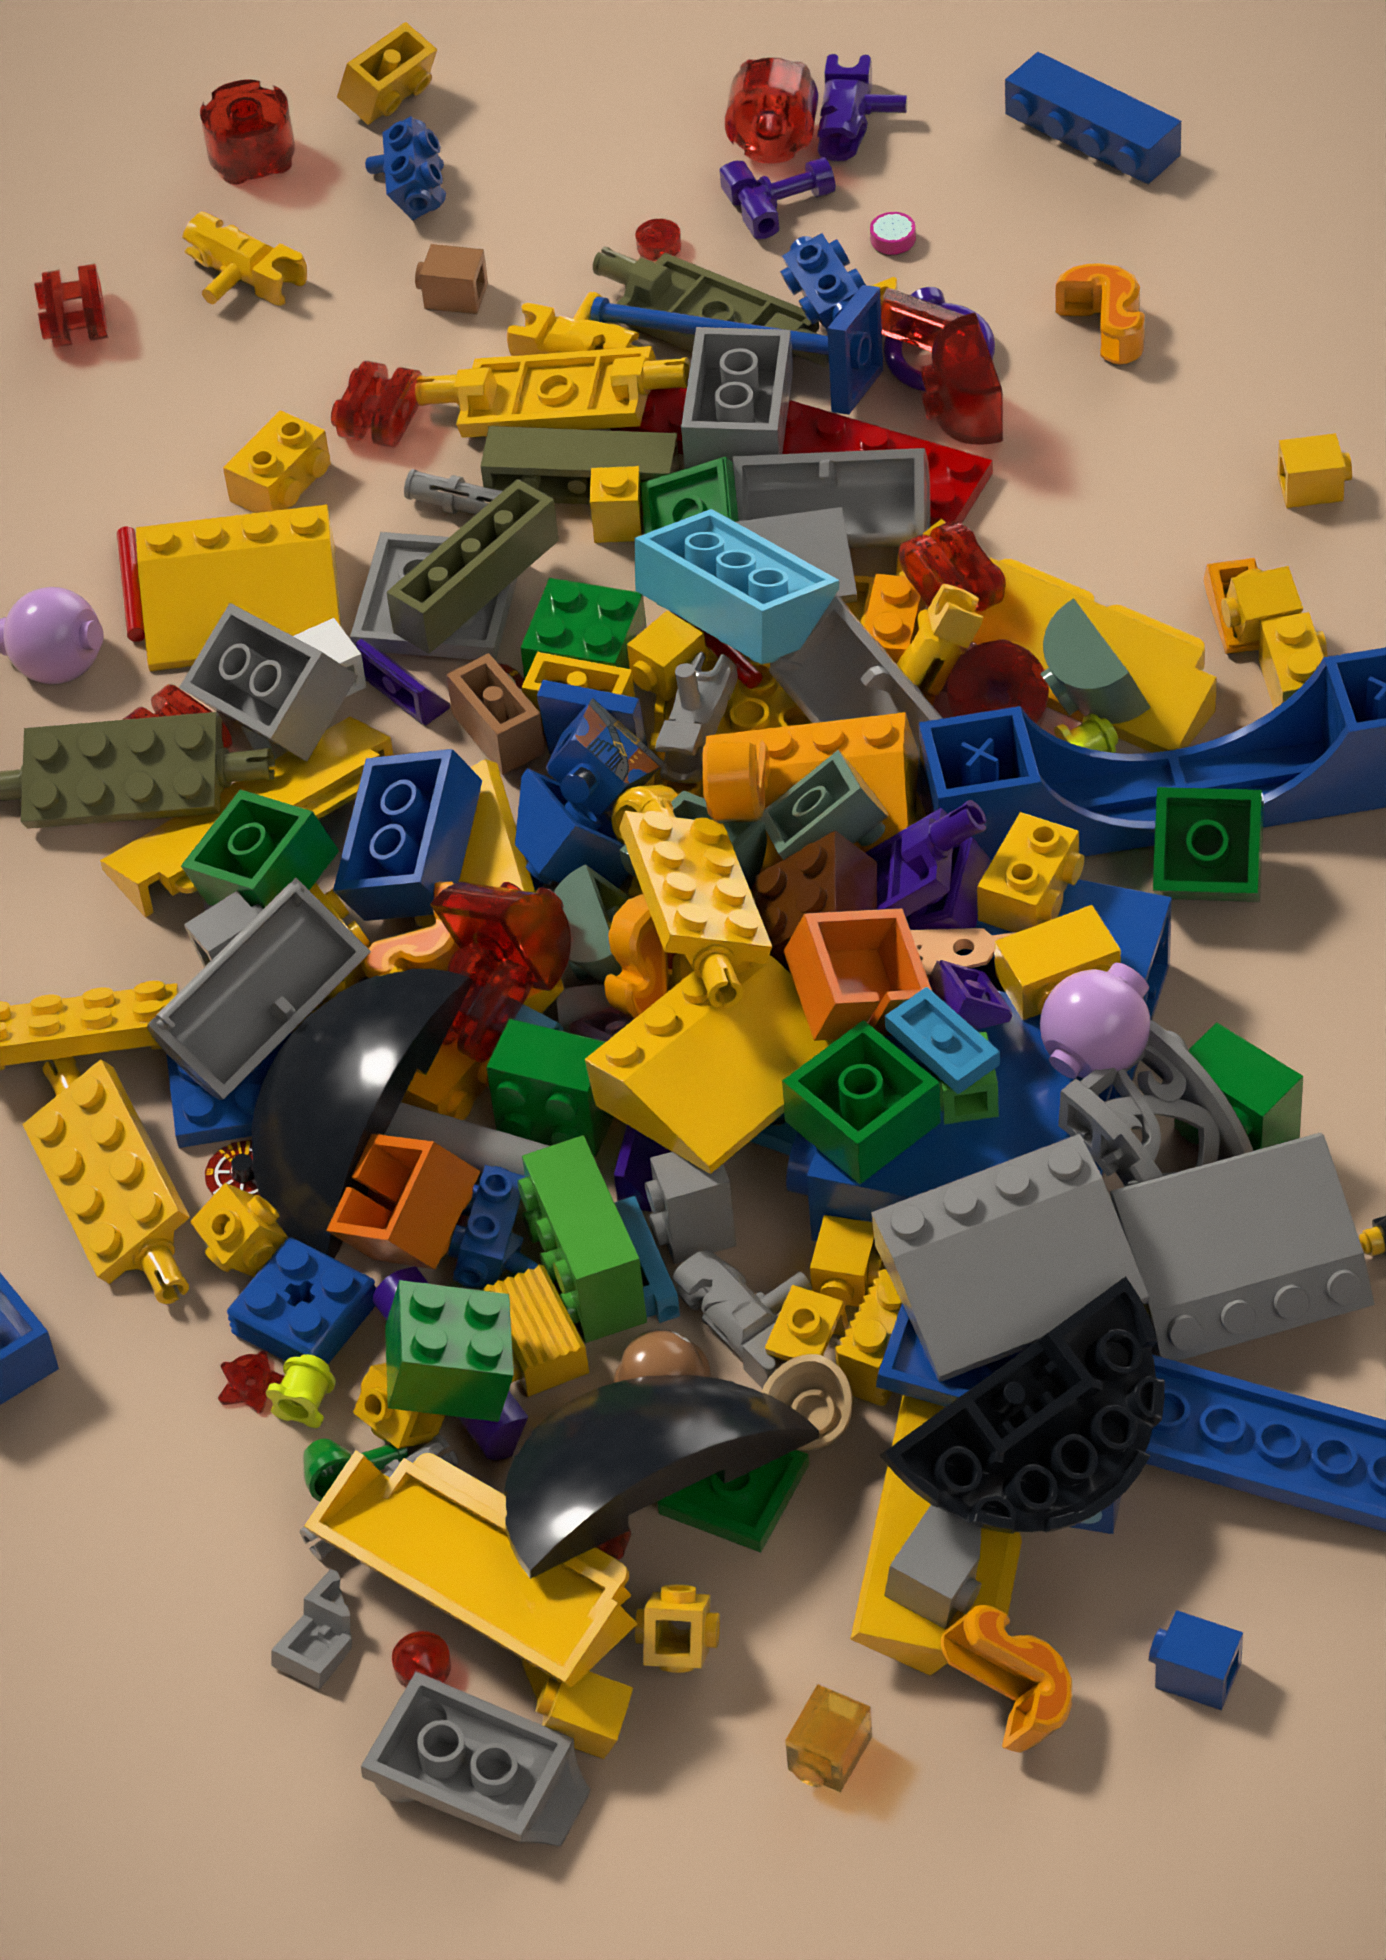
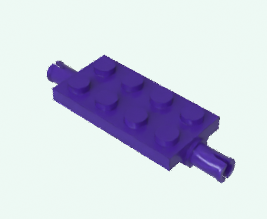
(918, 860)

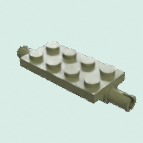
(692, 290)
(128, 770)

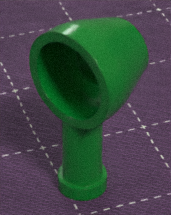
(326, 1459)

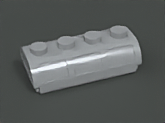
(879, 490)
(849, 676)
(257, 990)

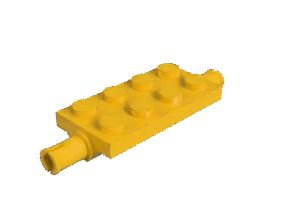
(554, 389)
(696, 895)
(81, 1024)
(109, 1176)

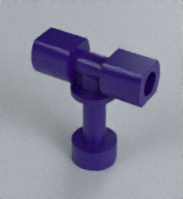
(760, 196)

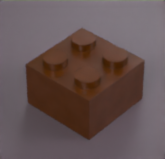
(816, 879)

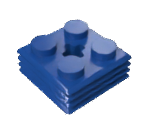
(302, 1303)

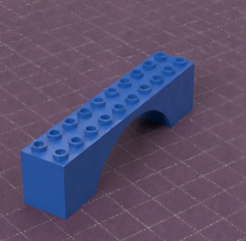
(1308, 756)

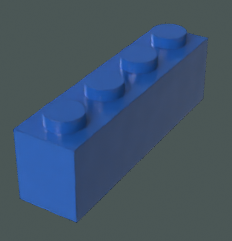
(1093, 117)

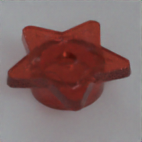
(239, 1372)

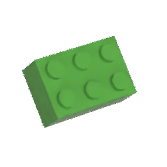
(582, 1239)

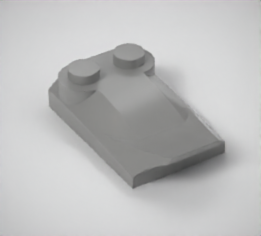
(477, 1764)

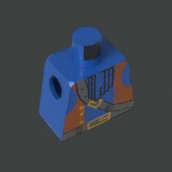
(600, 760)

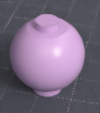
(51, 635)
(1096, 1021)

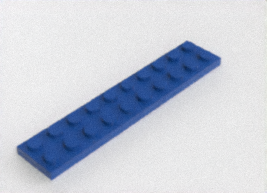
(1218, 1432)

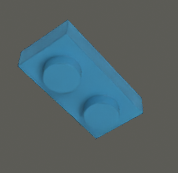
(942, 1040)

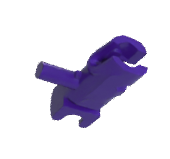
(846, 103)

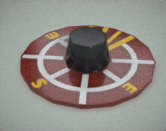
(232, 1166)

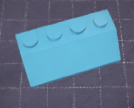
(733, 584)

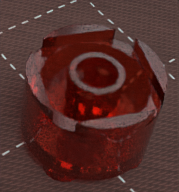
(771, 109)
(248, 131)
(998, 665)

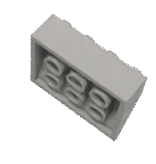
(1244, 1247)
(1004, 1254)

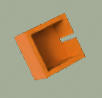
(853, 968)
(428, 1196)

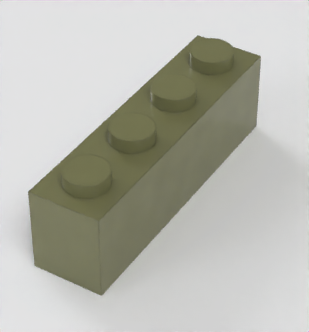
(562, 459)
(472, 566)

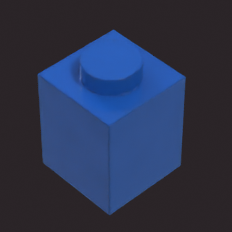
(1196, 1659)

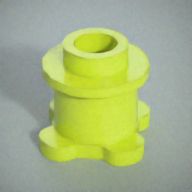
(1091, 734)
(301, 1390)

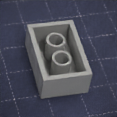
(736, 394)
(268, 681)

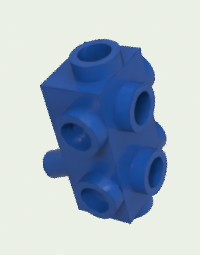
(411, 167)
(821, 276)
(487, 1242)

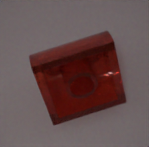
(963, 384)
(512, 923)

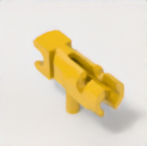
(243, 259)
(553, 334)
(941, 632)

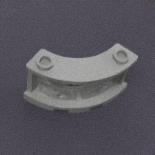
(1185, 1094)

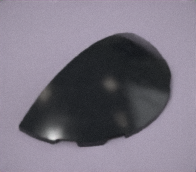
(338, 1086)
(1049, 1429)
(630, 1449)

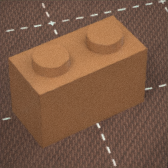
(496, 713)

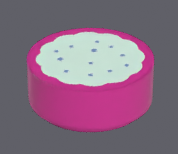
(892, 233)

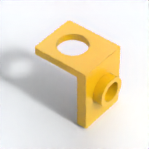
(806, 1324)

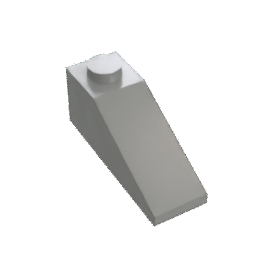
(937, 1568)

